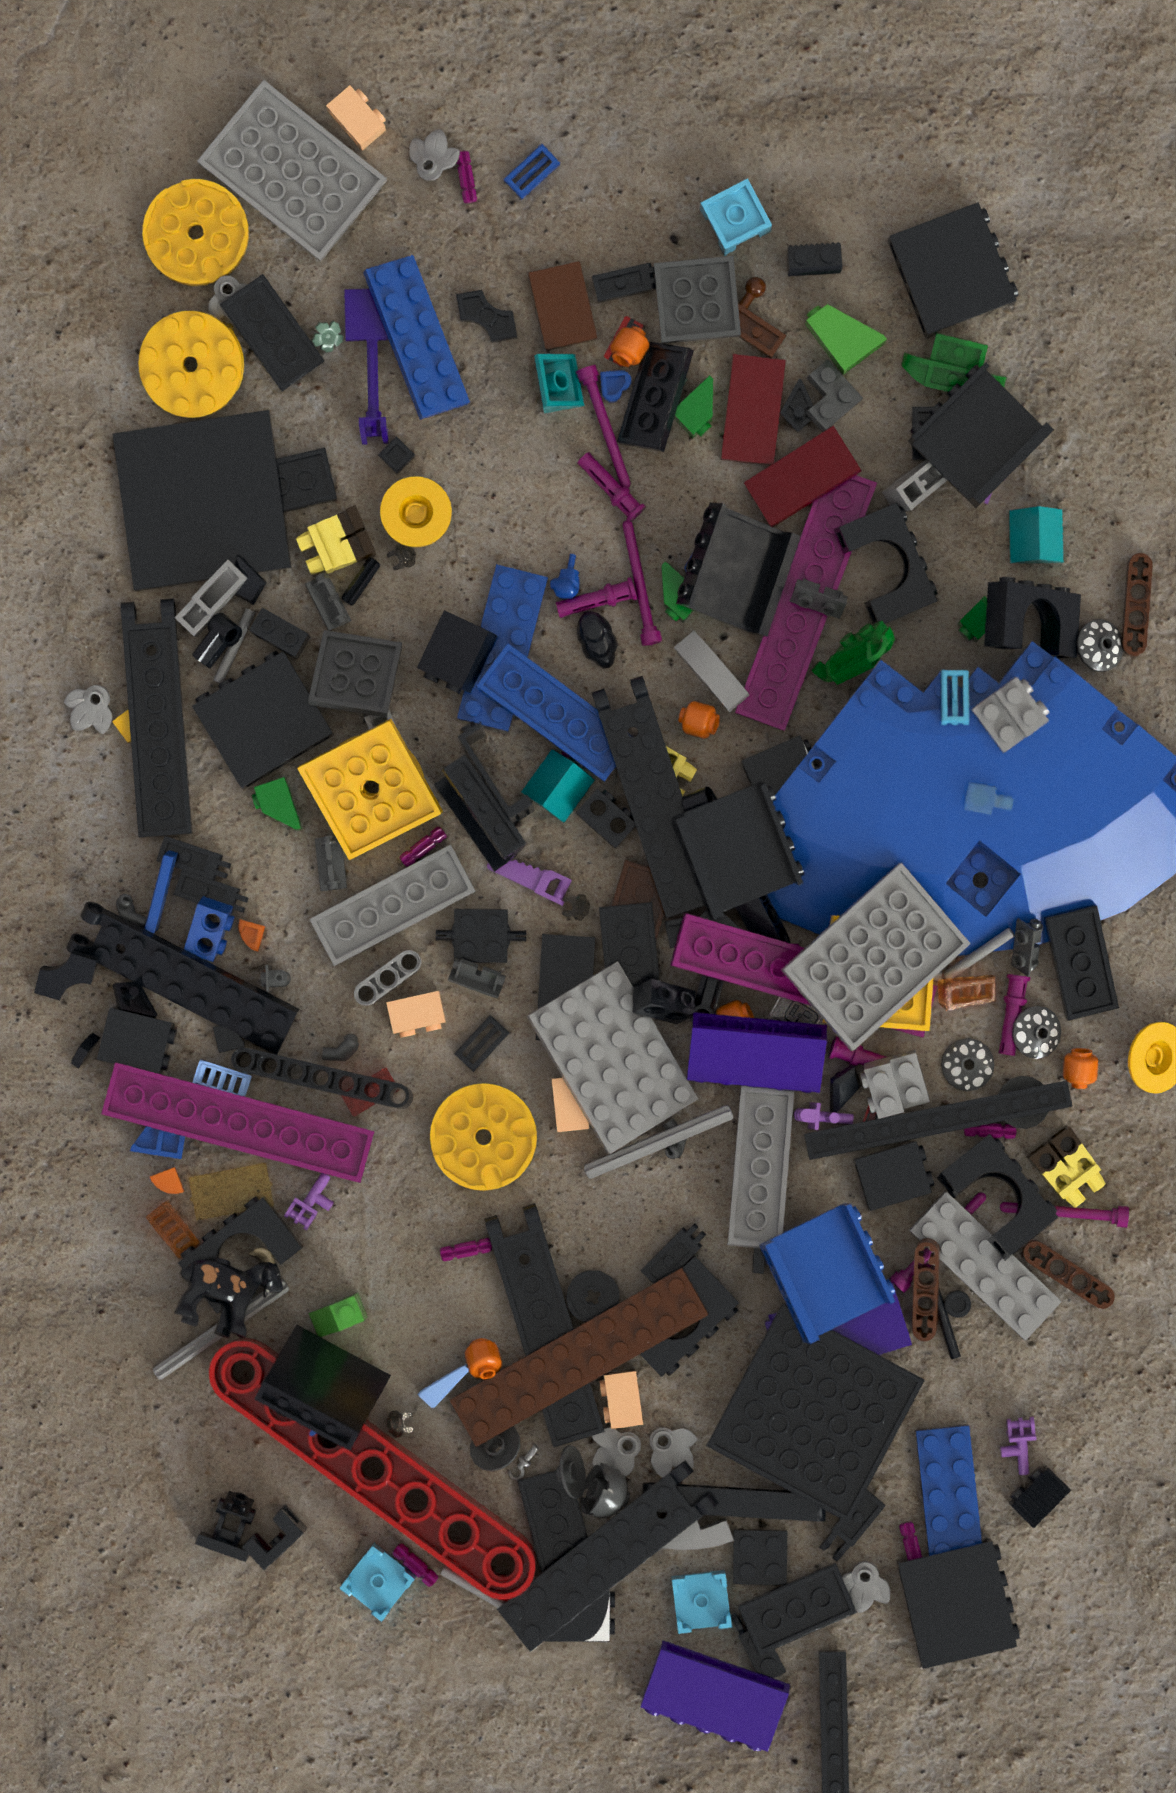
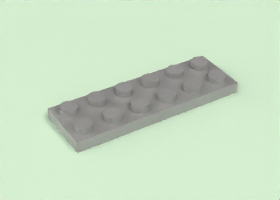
(392, 905)
(760, 1166)
(1001, 1284)

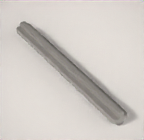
(658, 1141)
(209, 1338)

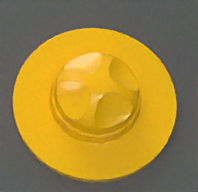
(415, 511)
(1154, 1058)

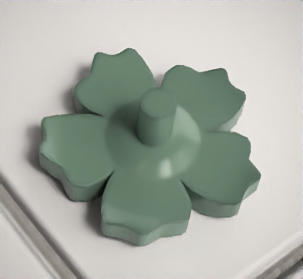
(327, 336)

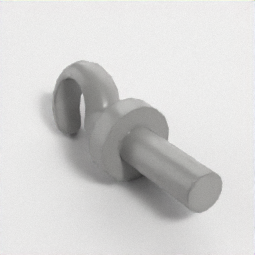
(524, 1461)

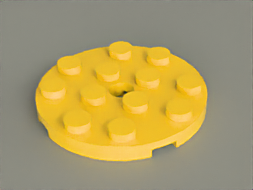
(189, 205)
(218, 367)
(455, 1133)

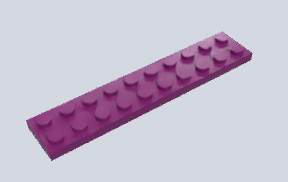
(795, 629)
(741, 958)
(237, 1122)

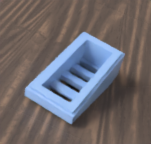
(200, 1071)
(439, 1389)

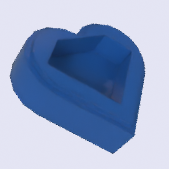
(613, 384)

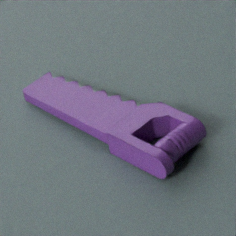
(535, 879)

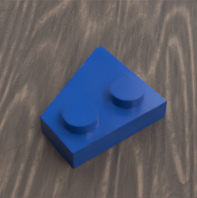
(159, 1143)

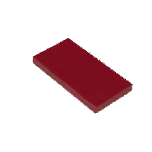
(753, 409)
(802, 476)

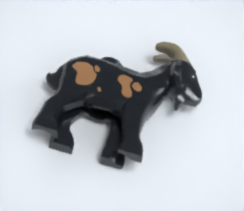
(229, 1287)

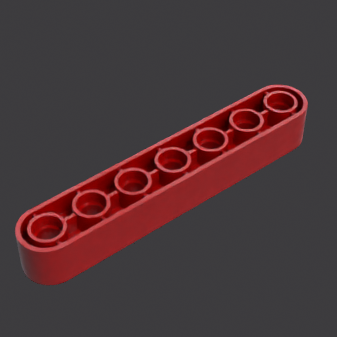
(387, 1493)

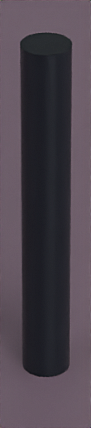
(947, 1328)

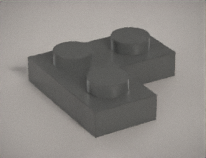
(837, 395)

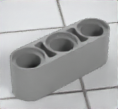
(374, 980)

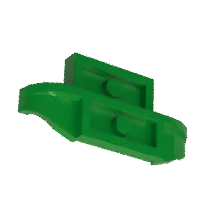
(948, 362)
(856, 653)

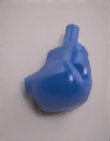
(567, 583)

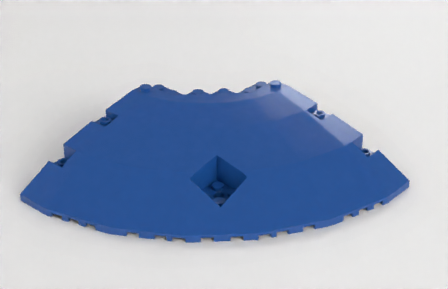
(892, 788)

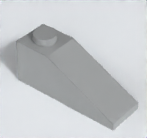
(914, 486)

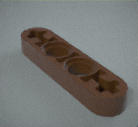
(1140, 605)
(1067, 1275)
(926, 1289)

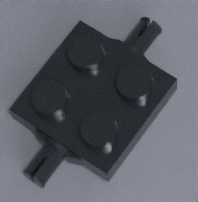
(481, 935)

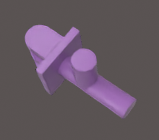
(814, 1116)
(312, 1197)
(1021, 1437)

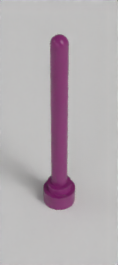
(588, 377)
(650, 634)
(1117, 1215)
(904, 1277)

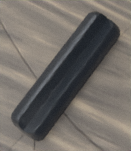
(360, 581)

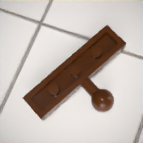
(753, 328)

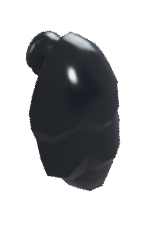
(597, 638)

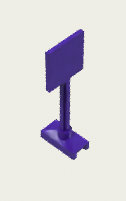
(365, 324)

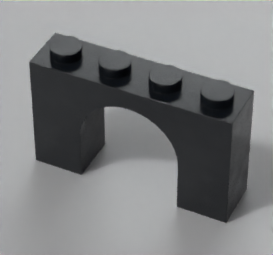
(914, 588)
(1057, 611)
(990, 1160)
(259, 1220)
(719, 1304)

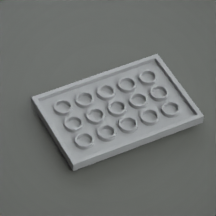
(292, 170)
(875, 956)
(612, 1058)

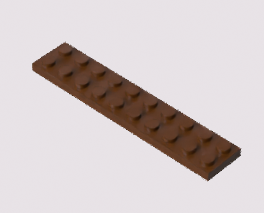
(579, 1357)

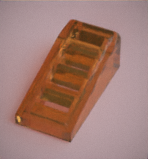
(954, 984)
(166, 1206)

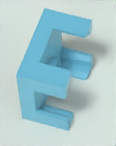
(736, 216)
(378, 1581)
(701, 1601)

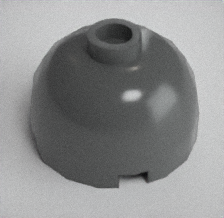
(605, 1492)

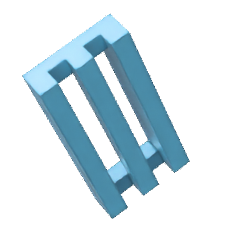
(954, 719)

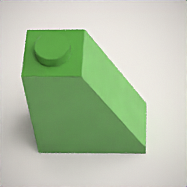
(843, 337)
(338, 1315)

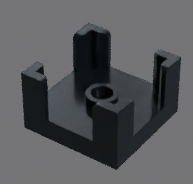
(266, 1555)

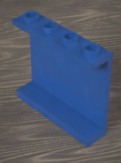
(827, 1271)

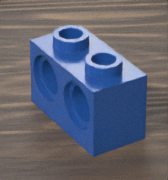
(204, 927)

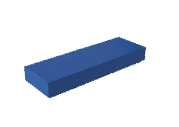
(161, 891)

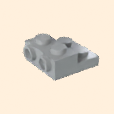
(1011, 713)
(894, 1084)

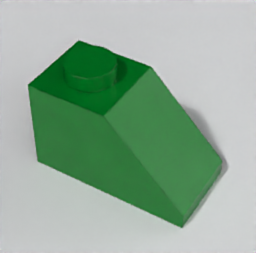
(697, 409)
(670, 584)
(974, 621)
(277, 802)

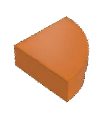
(251, 934)
(168, 1181)

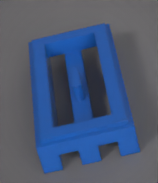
(516, 186)

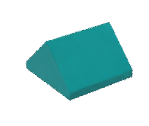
(558, 382)
(1036, 535)
(558, 785)

